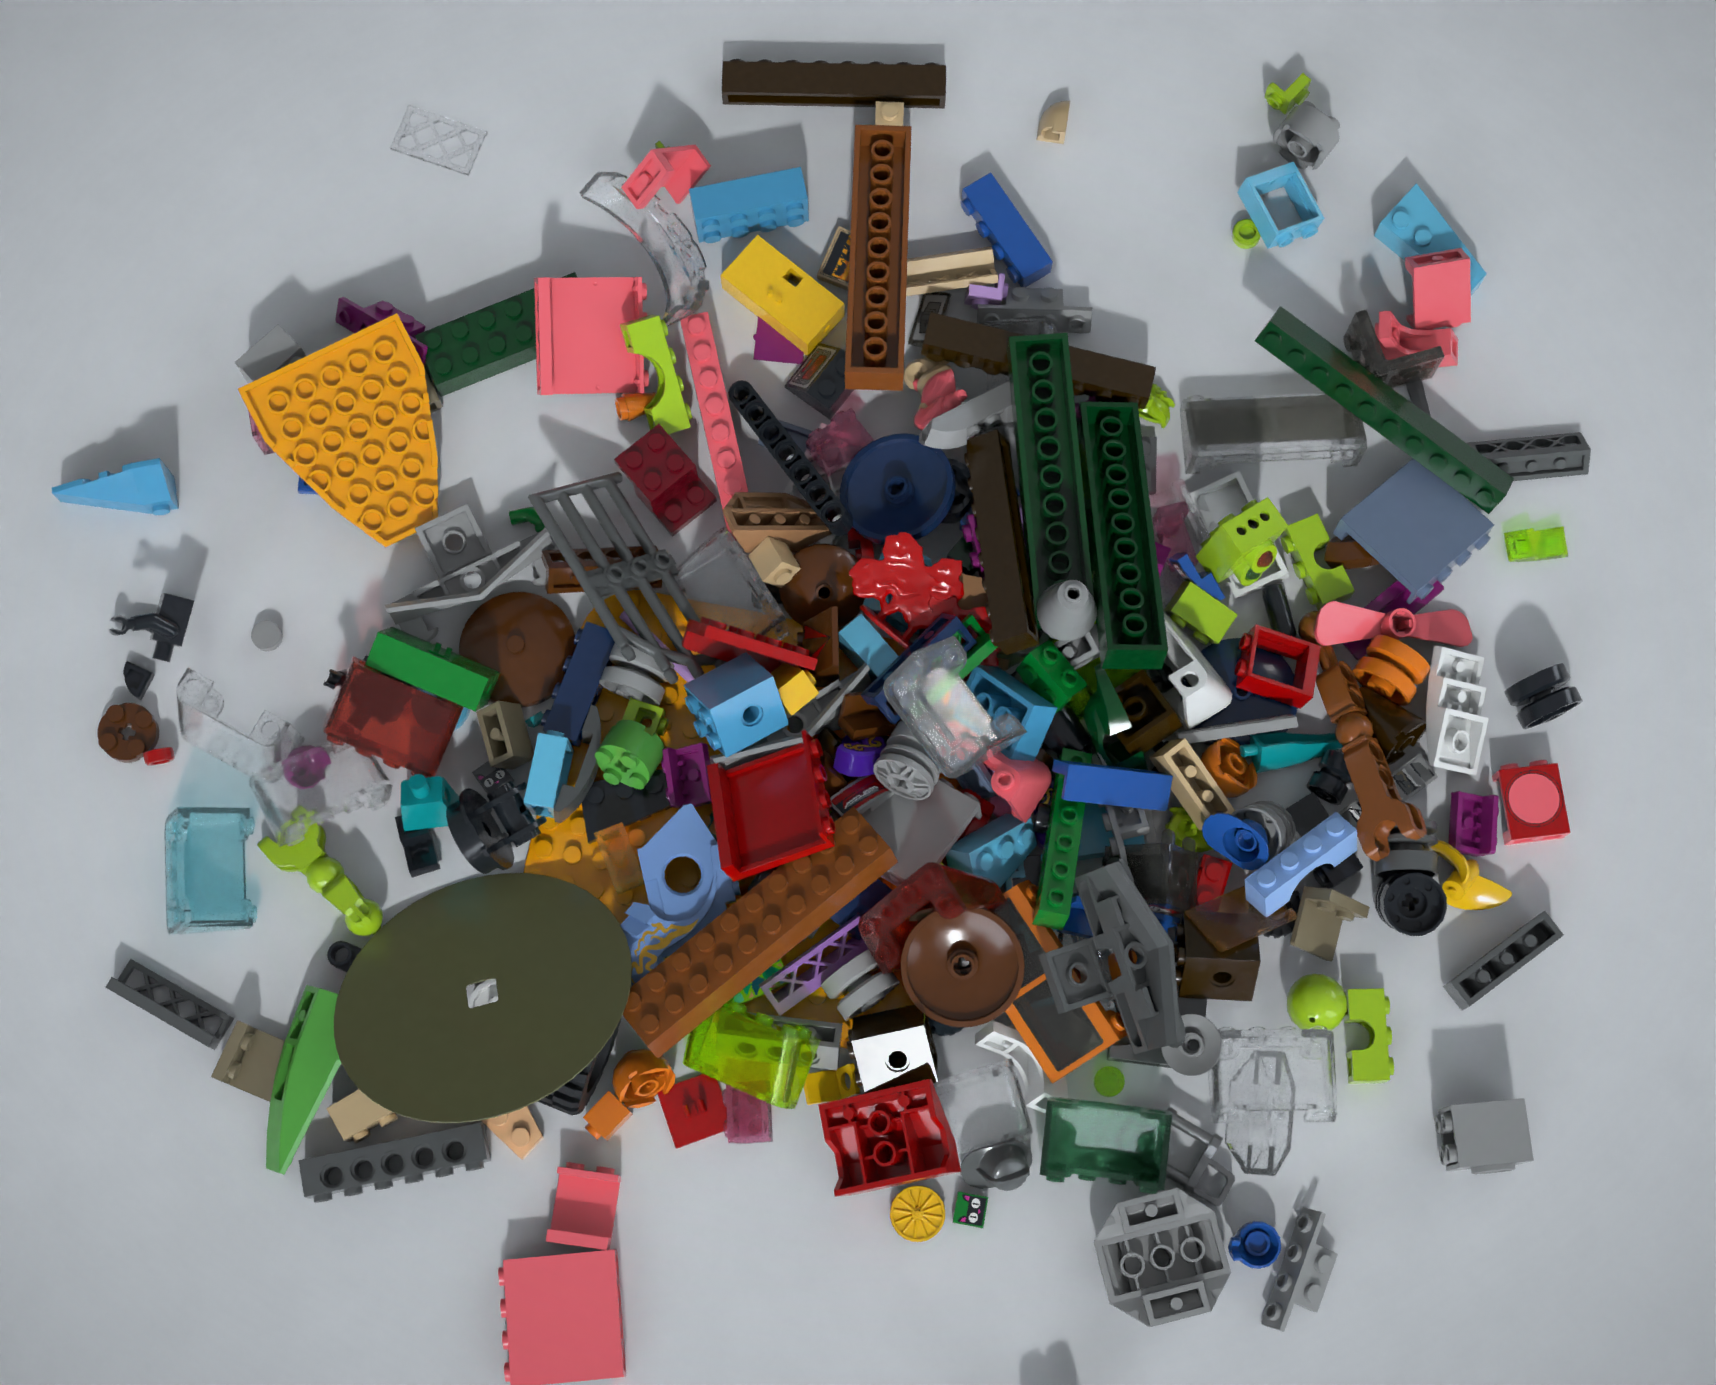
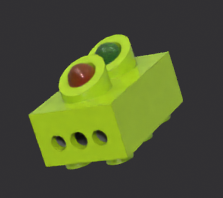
(1243, 543)

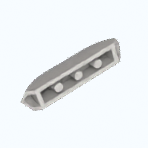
(965, 421)

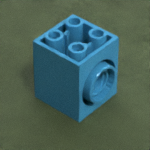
(735, 705)

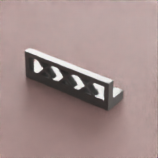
(1535, 462)
(159, 1009)

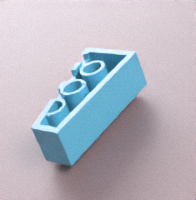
(1419, 229)

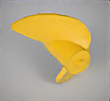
(1464, 885)

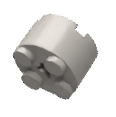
(1307, 136)

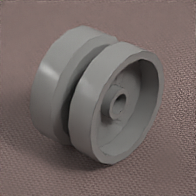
(634, 679)
(863, 988)

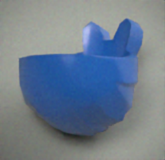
(1255, 1245)

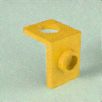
(830, 1085)

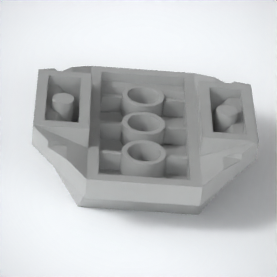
(1195, 1251)

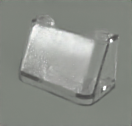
(728, 589)
(945, 711)
(985, 1106)

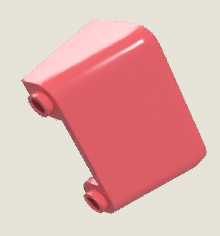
(1019, 783)

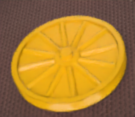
(917, 1213)

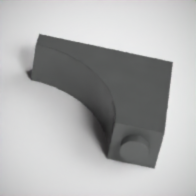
(1154, 1057)

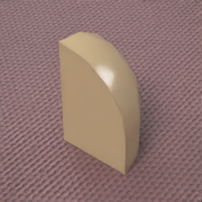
(1054, 123)

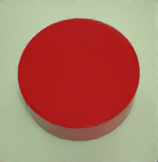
(159, 756)

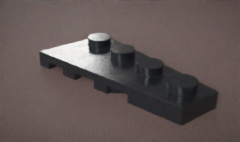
(613, 804)

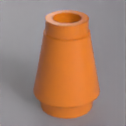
(632, 405)

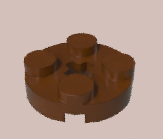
(117, 719)

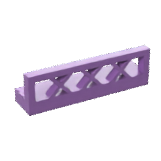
(811, 979)

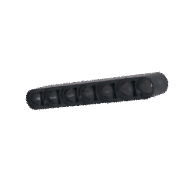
(795, 467)

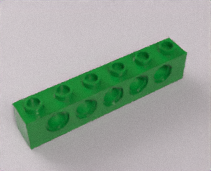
(1060, 852)

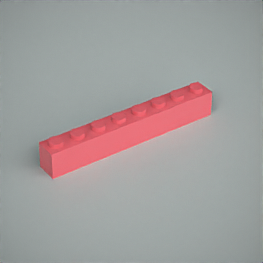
(714, 407)

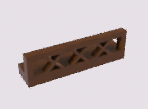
(562, 579)

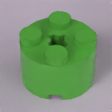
(629, 754)

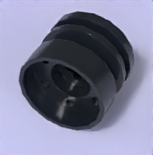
(1424, 911)

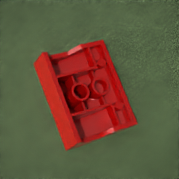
(889, 1138)

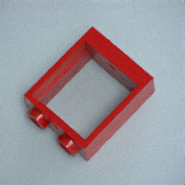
(1305, 673)

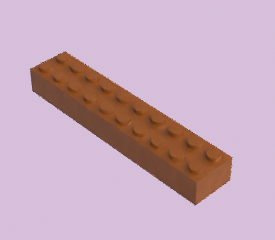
(878, 258)
(755, 934)

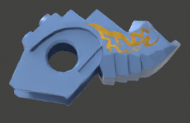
(672, 916)

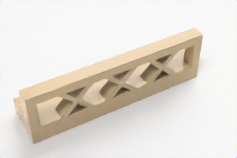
(950, 271)

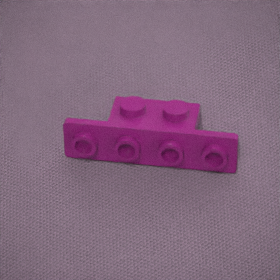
(358, 318)

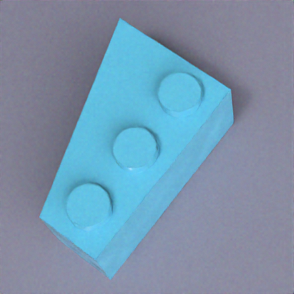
(994, 848)

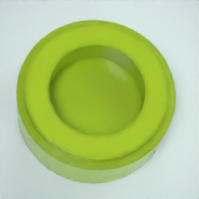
(1245, 234)

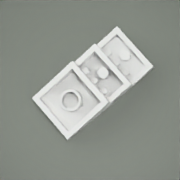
(1454, 711)

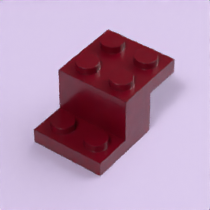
(665, 480)

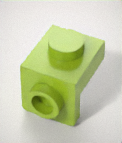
(1285, 100)

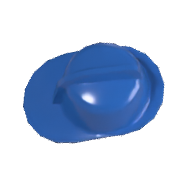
(1237, 839)

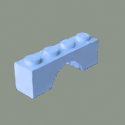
(1275, 881)

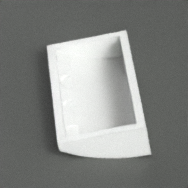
(1228, 497)

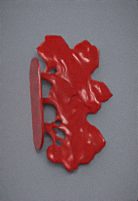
(916, 589)

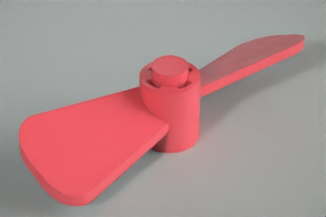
(1348, 623)

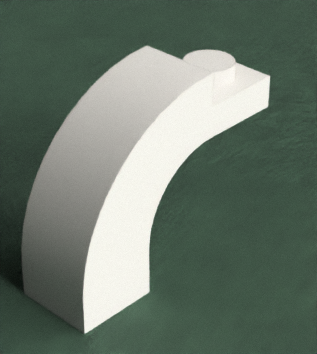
(1009, 1043)

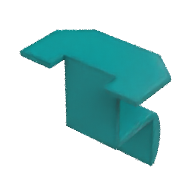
(535, 720)

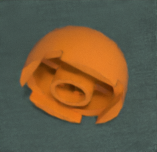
(1229, 768)
(641, 1077)

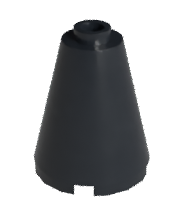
(1067, 732)

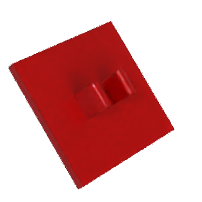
(694, 1110)

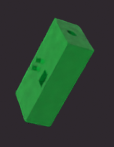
(432, 668)

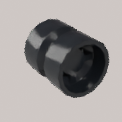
(1332, 778)

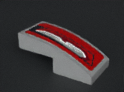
(862, 794)

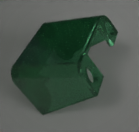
(1106, 1143)

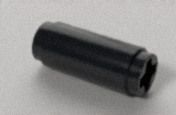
(1278, 609)

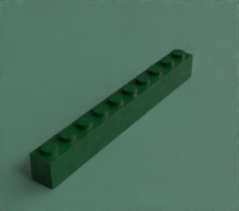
(1385, 410)

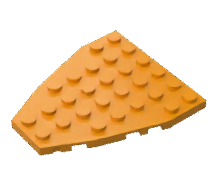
(357, 428)

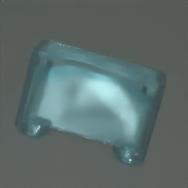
(207, 870)

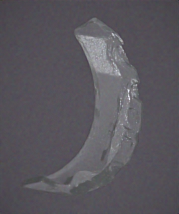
(664, 239)

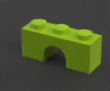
(1322, 584)
(1369, 1009)

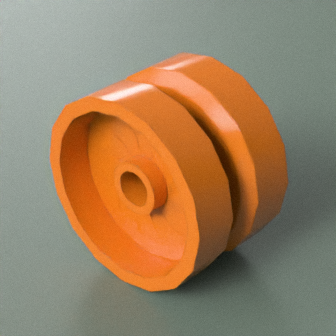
(1391, 669)

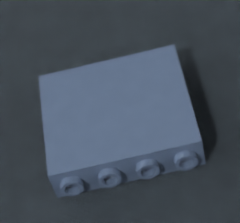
(1416, 528)

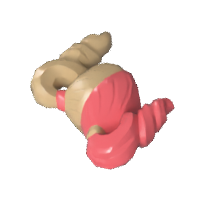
(936, 387)

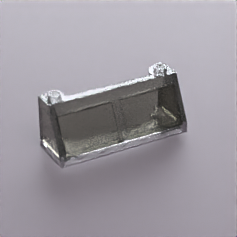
(1268, 430)

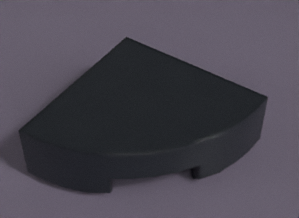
(137, 679)

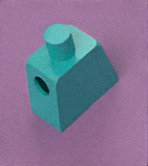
(425, 802)

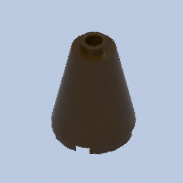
(1392, 724)

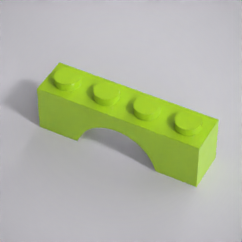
(647, 338)

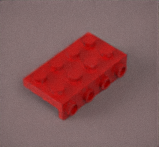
(713, 640)

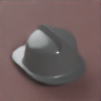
(998, 1166)

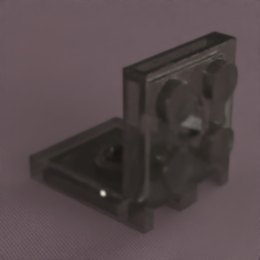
(1365, 348)

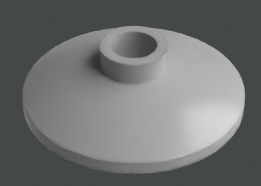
(1205, 1057)

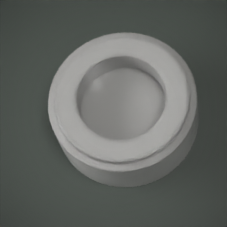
(266, 636)

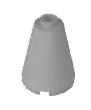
(1066, 610)

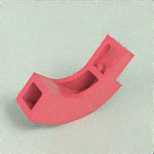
(1402, 341)

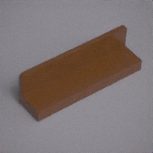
(863, 719)

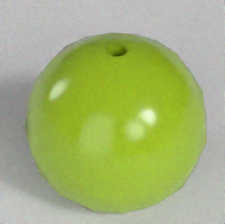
(1316, 1002)

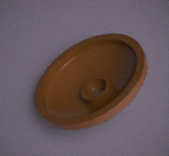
(821, 567)

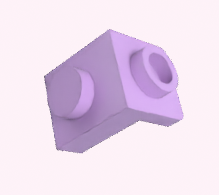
(987, 295)

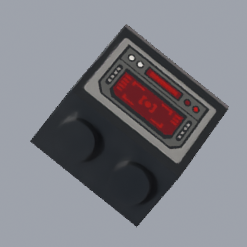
(821, 380)

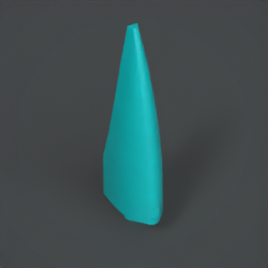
(1284, 749)

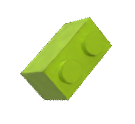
(1200, 613)

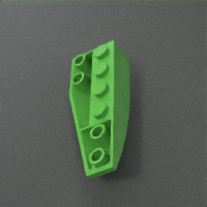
(302, 1076)

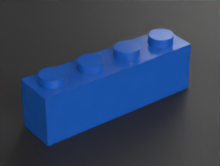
(1006, 231)

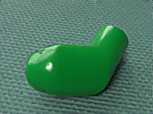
(526, 515)

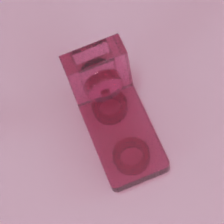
(1173, 531)

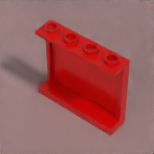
(771, 809)

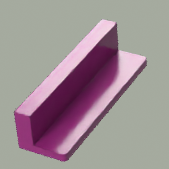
(1389, 600)

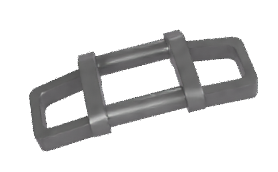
(1212, 1144)

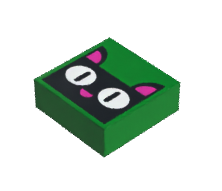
(970, 1210)

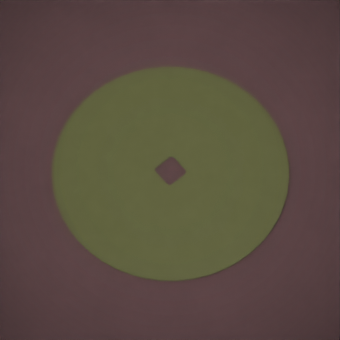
(407, 1013)

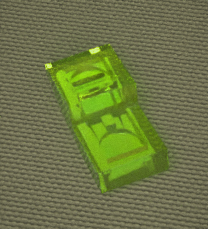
(1536, 545)

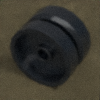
(1542, 694)

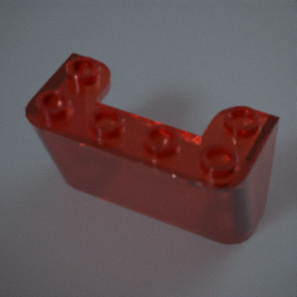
(391, 720)
(949, 890)

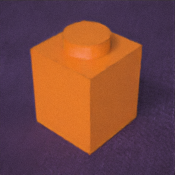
(606, 1117)

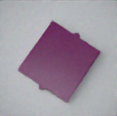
(773, 346)

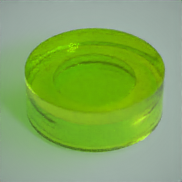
(1109, 1081)

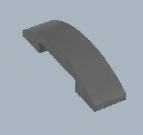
(570, 796)

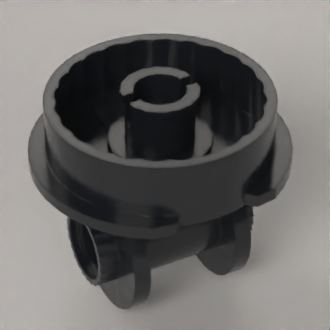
(480, 835)

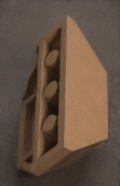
(776, 515)

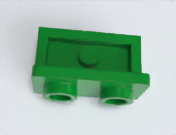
(1051, 675)

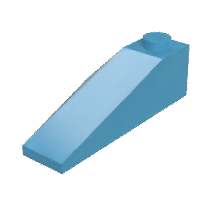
(139, 488)

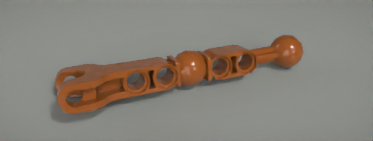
(1362, 754)

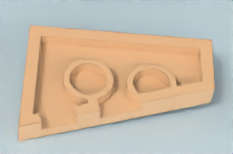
(516, 1130)

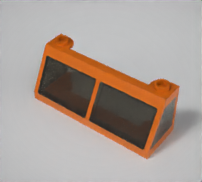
(1056, 1040)

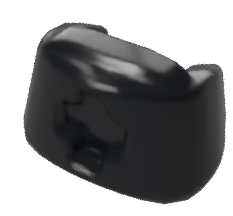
(1161, 678)

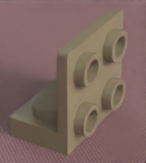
(1321, 920)
(249, 1060)

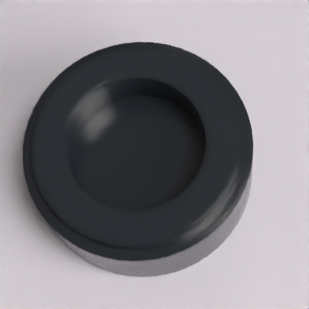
(1041, 818)

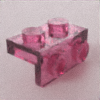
(747, 1118)

